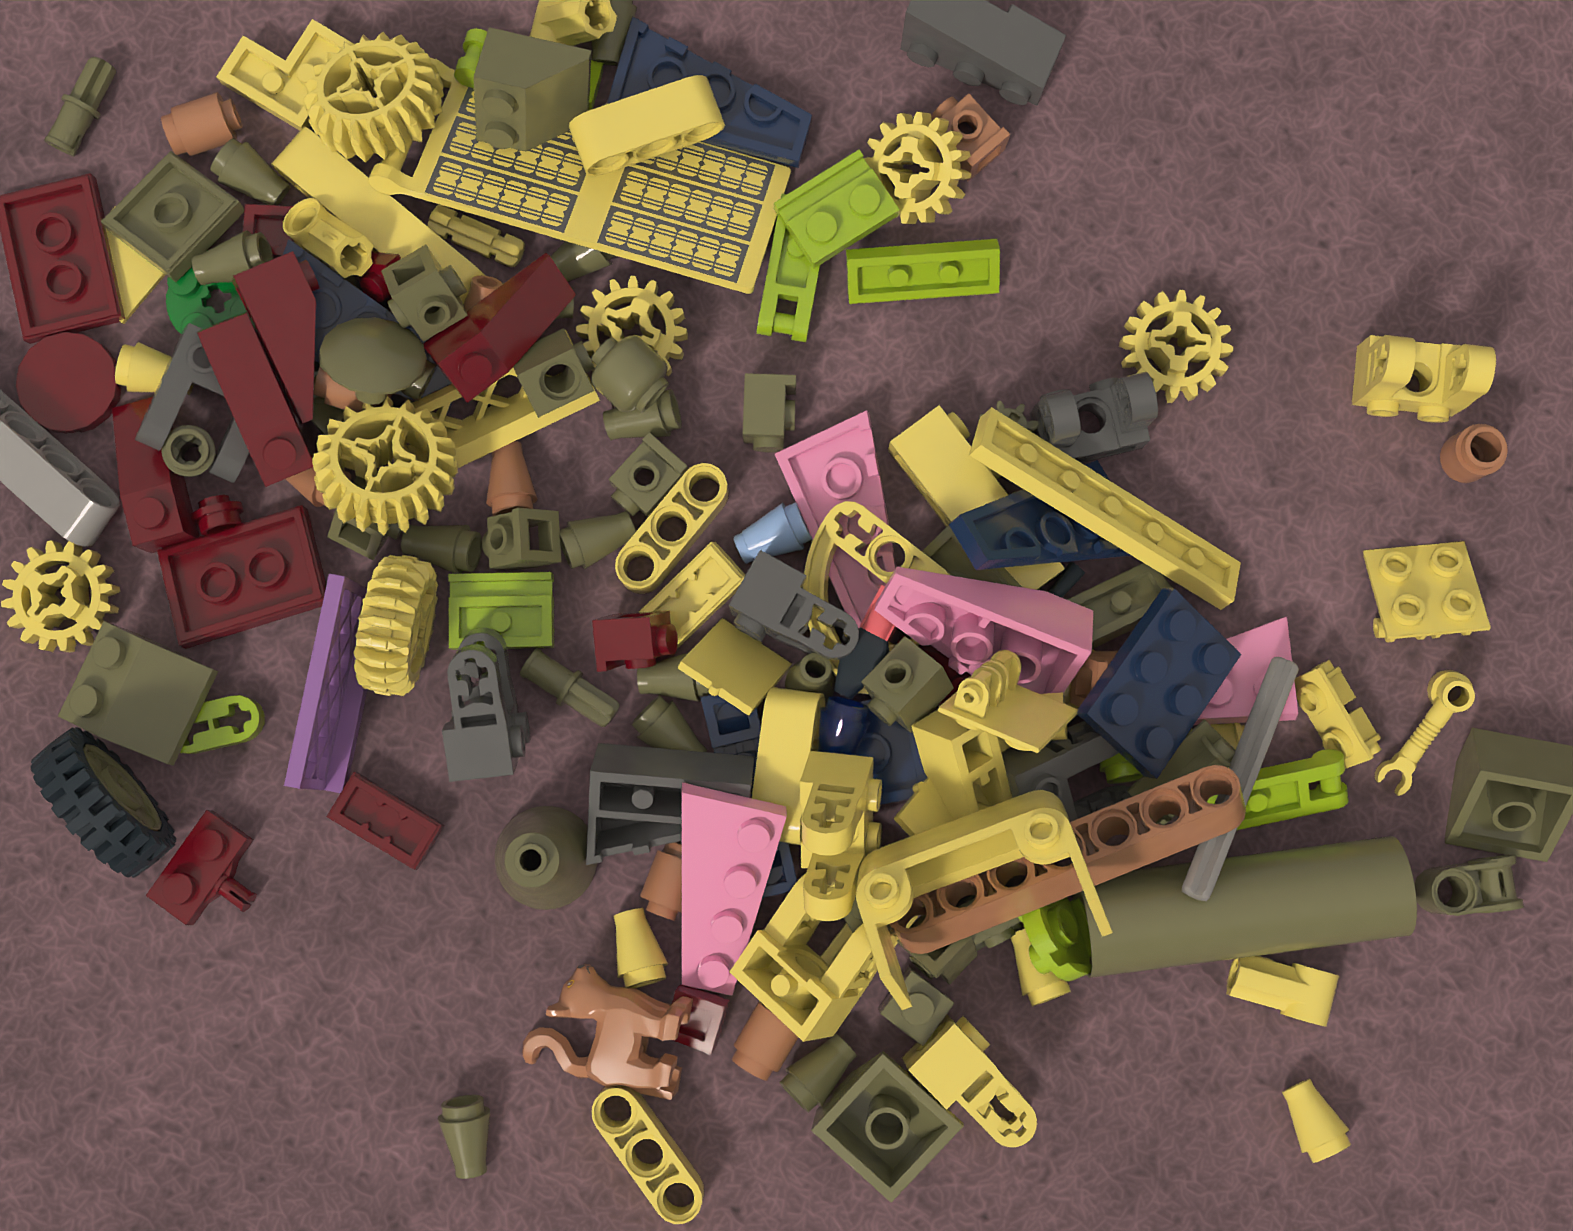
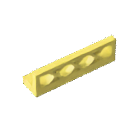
(491, 426)

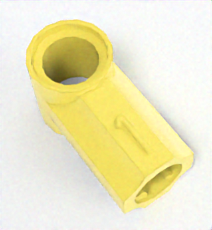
(573, 20)
(328, 238)
(1293, 989)

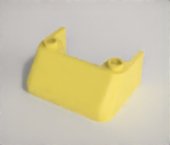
(1020, 827)

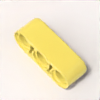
(646, 125)
(677, 504)
(785, 742)
(651, 1178)

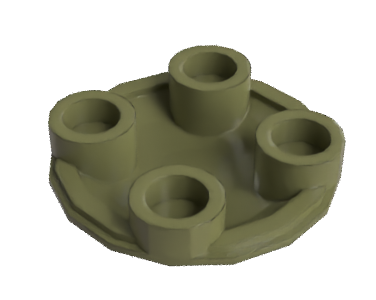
(372, 357)

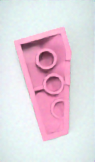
(978, 618)

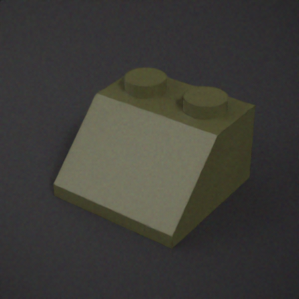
(528, 89)
(138, 693)
(1510, 795)
(885, 1124)

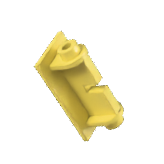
(1323, 697)

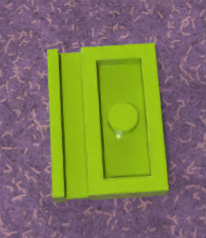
(836, 209)
(510, 603)

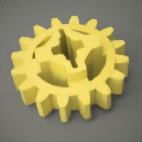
(919, 145)
(639, 312)
(1198, 346)
(41, 587)

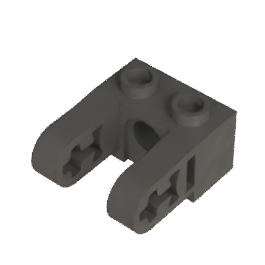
(186, 368)
(1123, 410)
(776, 605)
(486, 727)
(1060, 761)

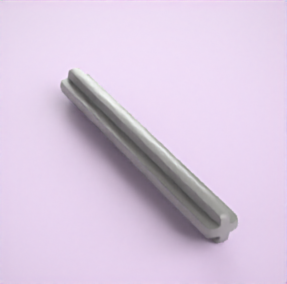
(1246, 765)

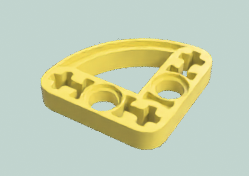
(823, 551)

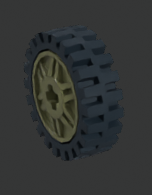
(102, 802)

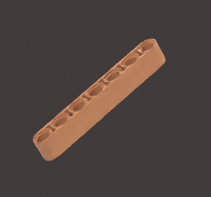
(1050, 883)

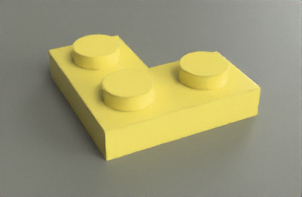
(280, 83)

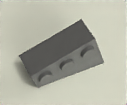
(984, 45)
(639, 794)

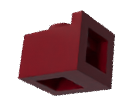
(633, 639)

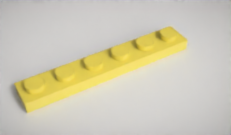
(1105, 508)

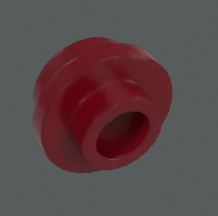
(217, 514)

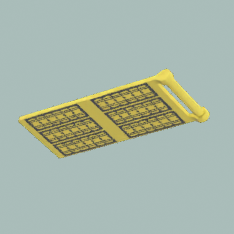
(682, 211)

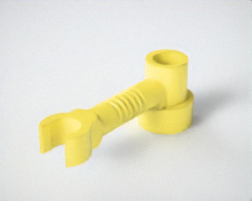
(1435, 719)

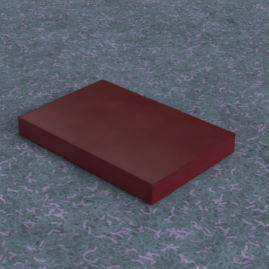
(59, 258)
(243, 576)

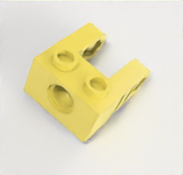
(1447, 374)
(836, 829)
(797, 981)
(957, 1069)

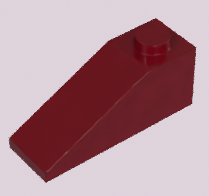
(284, 318)
(500, 328)
(256, 399)
(150, 493)

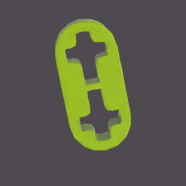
(225, 736)

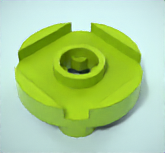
(1059, 939)

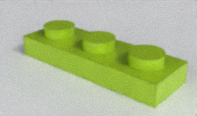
(923, 271)

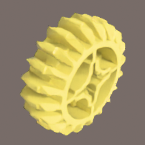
(354, 121)
(396, 490)
(395, 625)

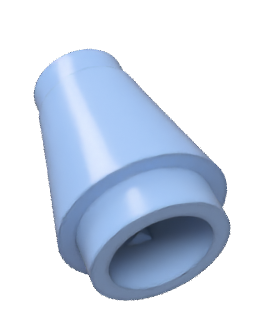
(774, 533)

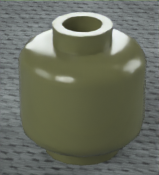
(629, 373)

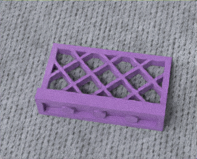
(331, 697)

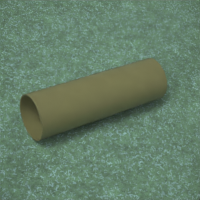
(1256, 908)

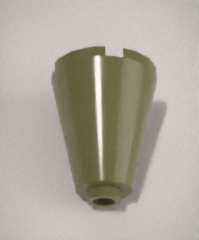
(562, 844)

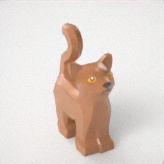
(621, 1037)

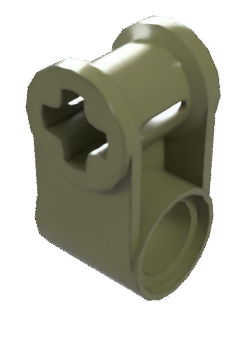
(1477, 887)

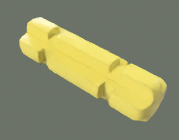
(476, 236)

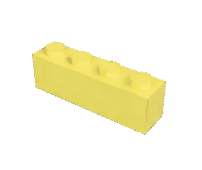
(952, 482)

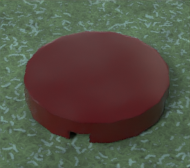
(68, 383)

